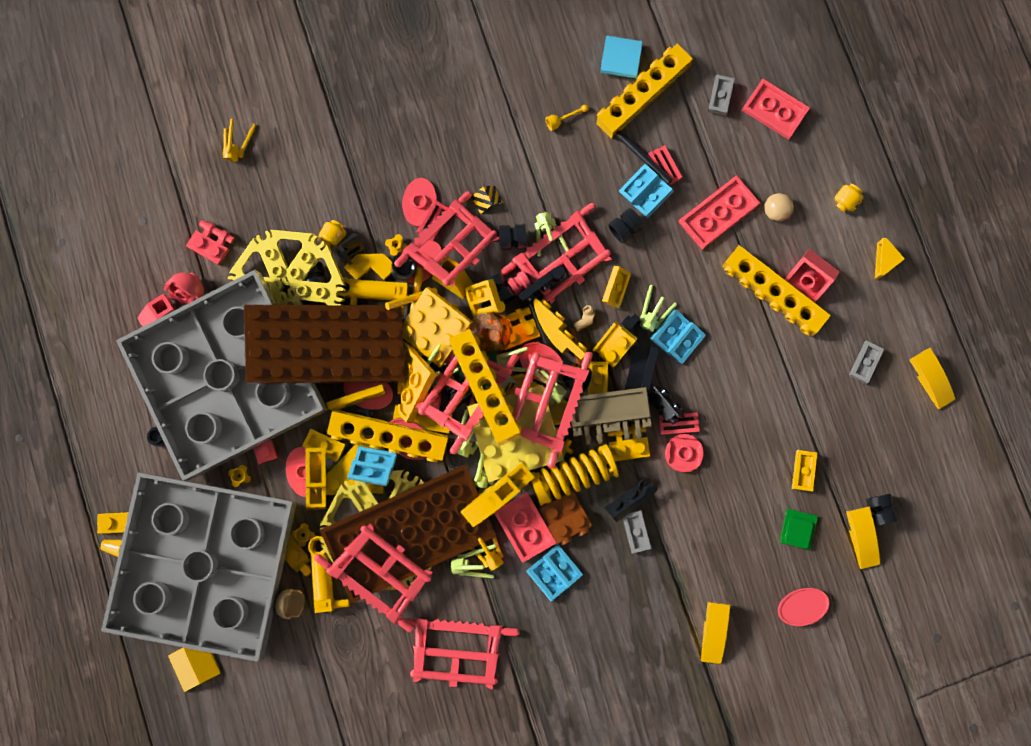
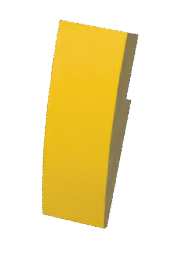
(933, 378)
(315, 478)
(864, 537)
(715, 632)

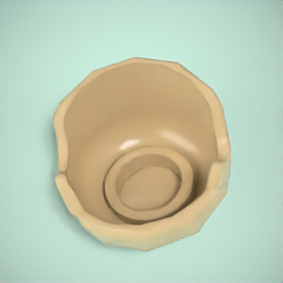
(779, 207)
(289, 603)

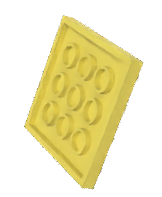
(502, 459)

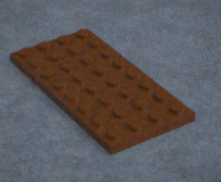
(323, 344)
(420, 520)

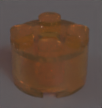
(492, 331)

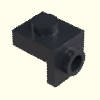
(349, 248)
(630, 322)

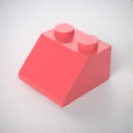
(812, 275)

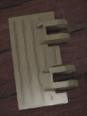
(610, 410)

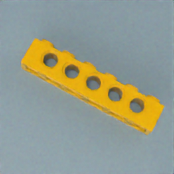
(681, 62)
(786, 291)
(340, 418)
(502, 433)

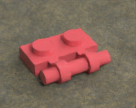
(207, 247)

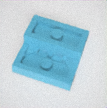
(621, 56)
(646, 191)
(678, 336)
(372, 466)
(554, 572)

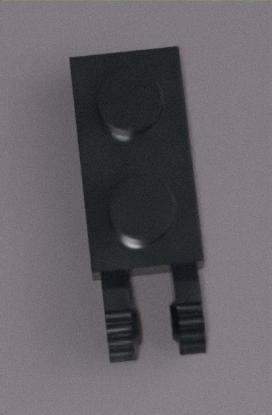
(542, 284)
(631, 499)

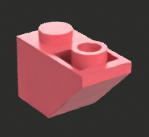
(156, 309)

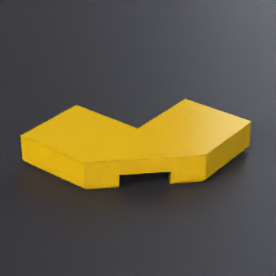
(364, 262)

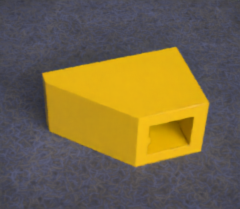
(460, 282)

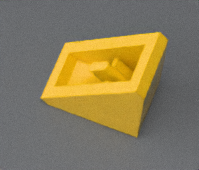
(886, 258)

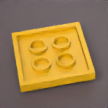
(432, 324)

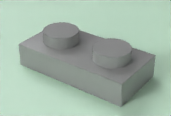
(721, 94)
(866, 362)
(636, 532)

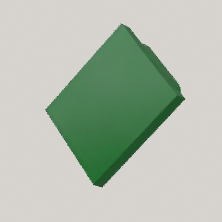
(798, 529)

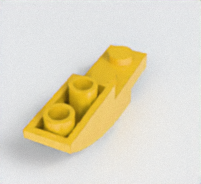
(554, 326)
(497, 495)

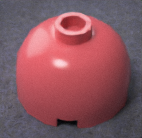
(184, 288)

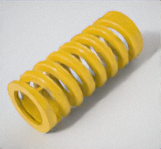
(602, 459)

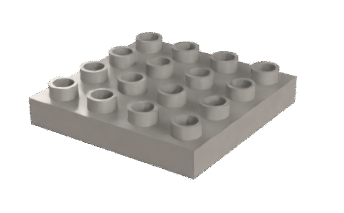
(195, 380)
(199, 567)

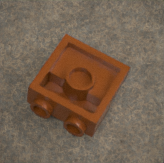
(565, 518)

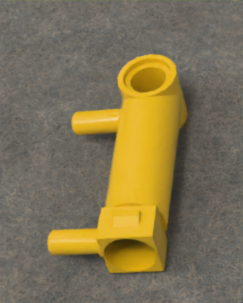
(374, 290)
(322, 582)

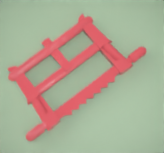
(432, 265)
(576, 275)
(556, 368)
(444, 418)
(353, 550)
(420, 650)

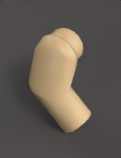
(587, 318)

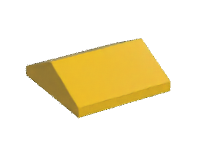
(193, 667)

